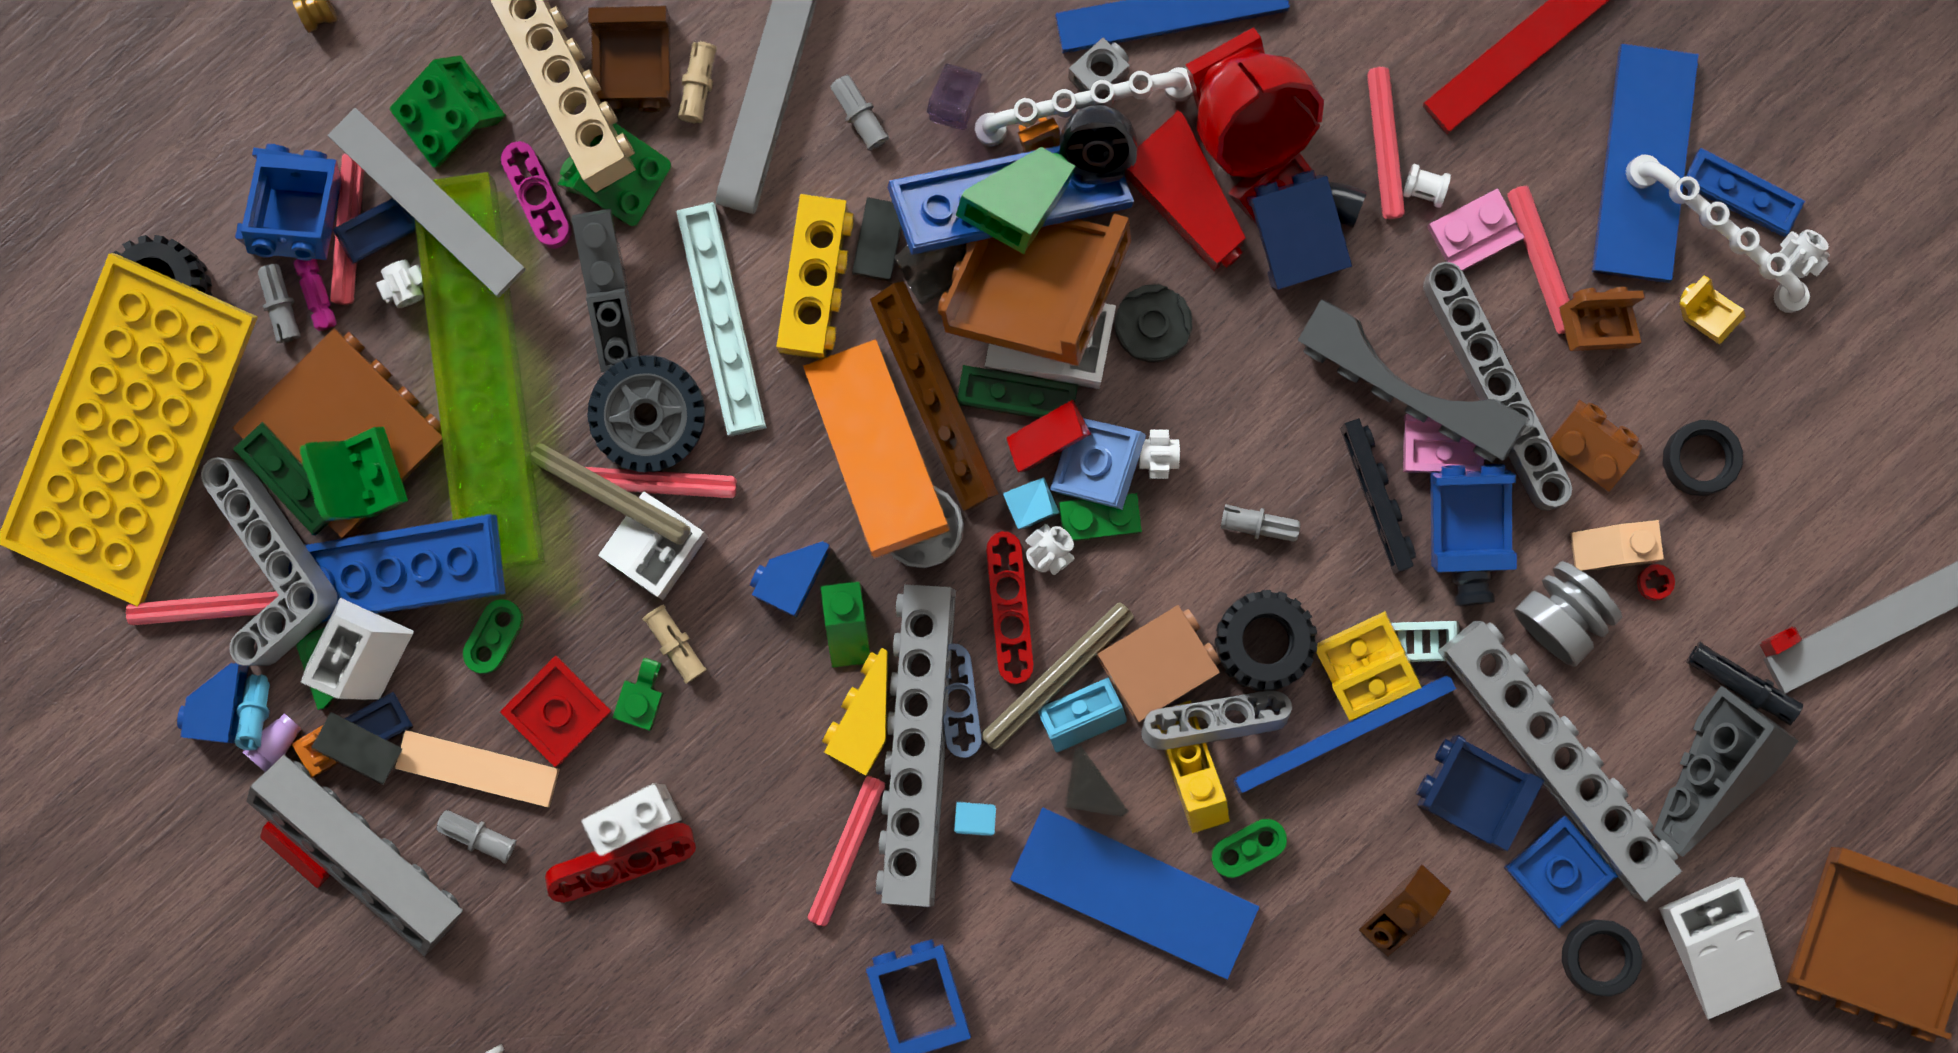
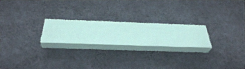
(721, 319)

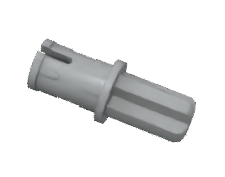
(859, 112)
(278, 304)
(1258, 523)
(476, 836)

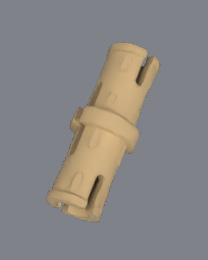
(697, 82)
(674, 644)

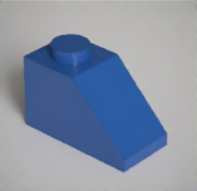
(790, 577)
(212, 708)

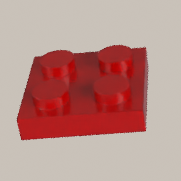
(556, 711)

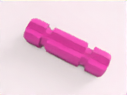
(315, 294)

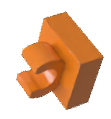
(1044, 134)
(314, 761)

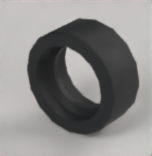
(1717, 431)
(1632, 952)

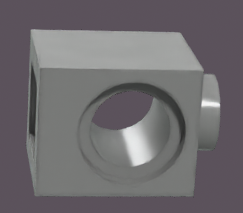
(1082, 75)

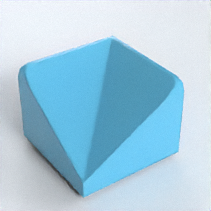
(1031, 503)
(975, 818)

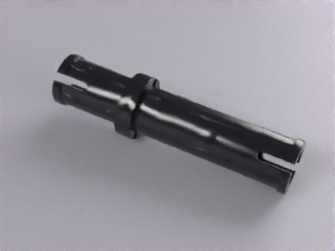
(1758, 691)

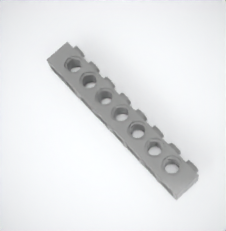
(1657, 863)
(920, 886)

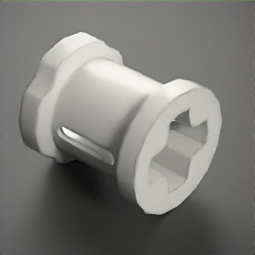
(1427, 185)

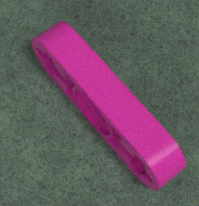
(534, 165)

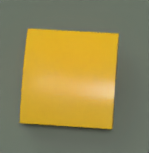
(1367, 666)

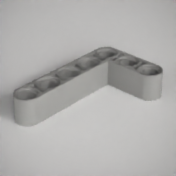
(273, 560)

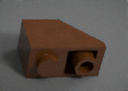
(1405, 910)

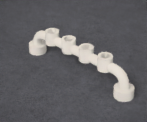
(992, 126)
(1789, 295)

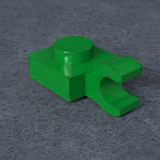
(638, 700)

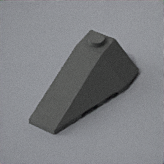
(1727, 762)

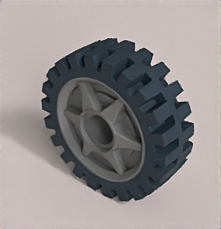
(614, 417)

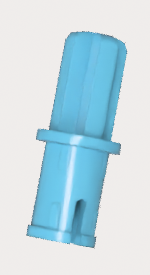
(252, 712)

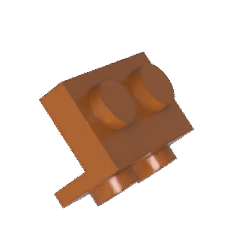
(1601, 319)
(1596, 444)

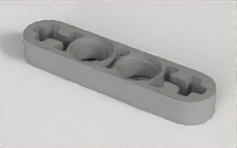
(1214, 713)

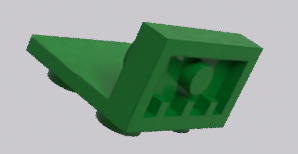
(445, 108)

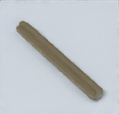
(610, 494)
(1057, 676)

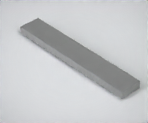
(426, 202)
(1865, 629)

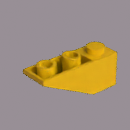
(864, 726)
(1197, 783)

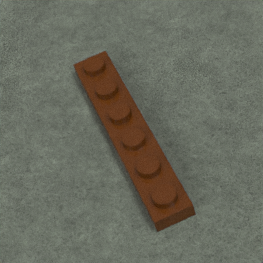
(933, 396)

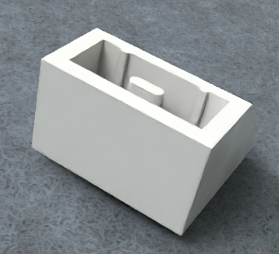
(649, 556)
(356, 653)

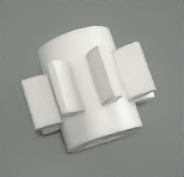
(1805, 252)
(401, 284)
(1159, 454)
(1050, 549)

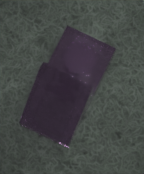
(954, 96)

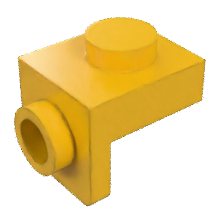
(1710, 310)

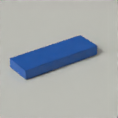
(1745, 192)

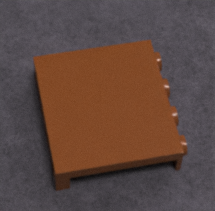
(1040, 298)
(338, 396)
(1881, 944)

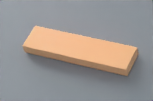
(477, 768)

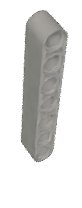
(764, 104)
(1498, 367)

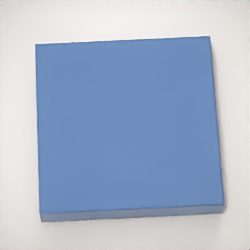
(1100, 465)

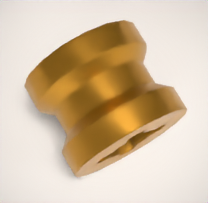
(314, 13)

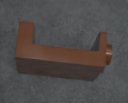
(632, 56)

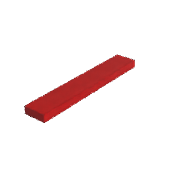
(1507, 60)

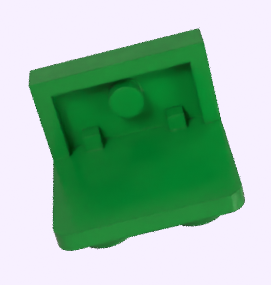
(630, 194)
(353, 476)

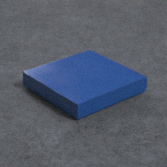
(1560, 871)

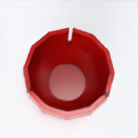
(1253, 106)

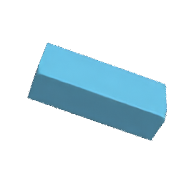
(1082, 715)

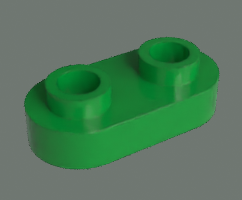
(491, 635)
(1249, 850)

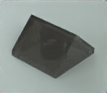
(1088, 788)

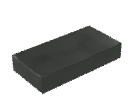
(877, 240)
(356, 748)

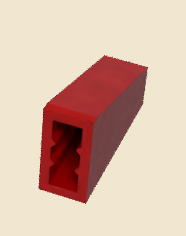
(1185, 192)

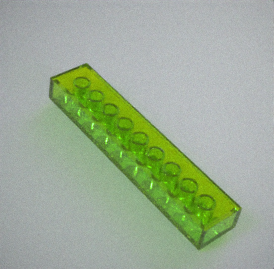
(480, 383)

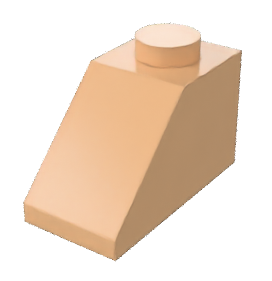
(1617, 546)

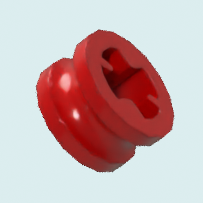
(1659, 571)

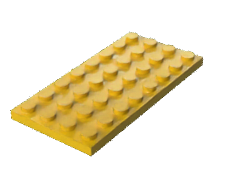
(126, 429)

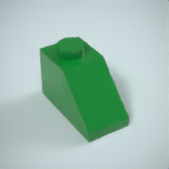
(845, 623)

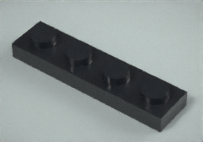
(1373, 481)

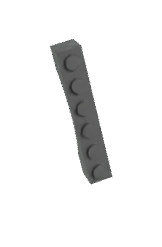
(1342, 339)

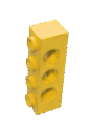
(814, 216)

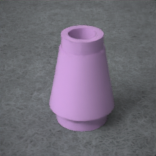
(274, 742)

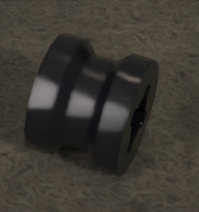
(1473, 588)

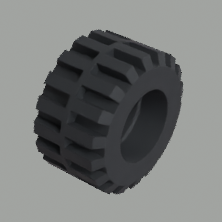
(171, 254)
(1294, 621)

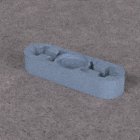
(971, 728)

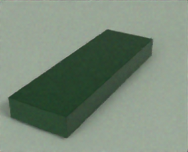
(1012, 392)
(282, 474)

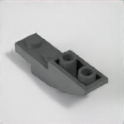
(605, 287)

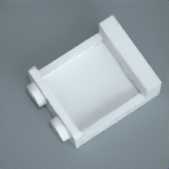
(631, 818)

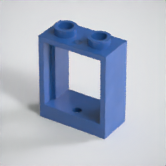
(279, 173)
(933, 1039)

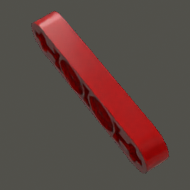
(1005, 608)
(621, 865)

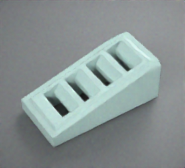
(1452, 630)

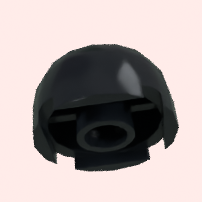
(1099, 144)

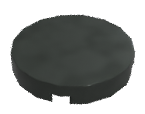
(1153, 323)

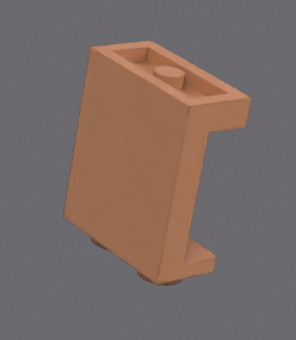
(1159, 662)

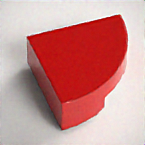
(1781, 641)

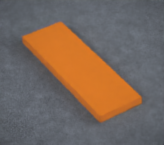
(875, 449)

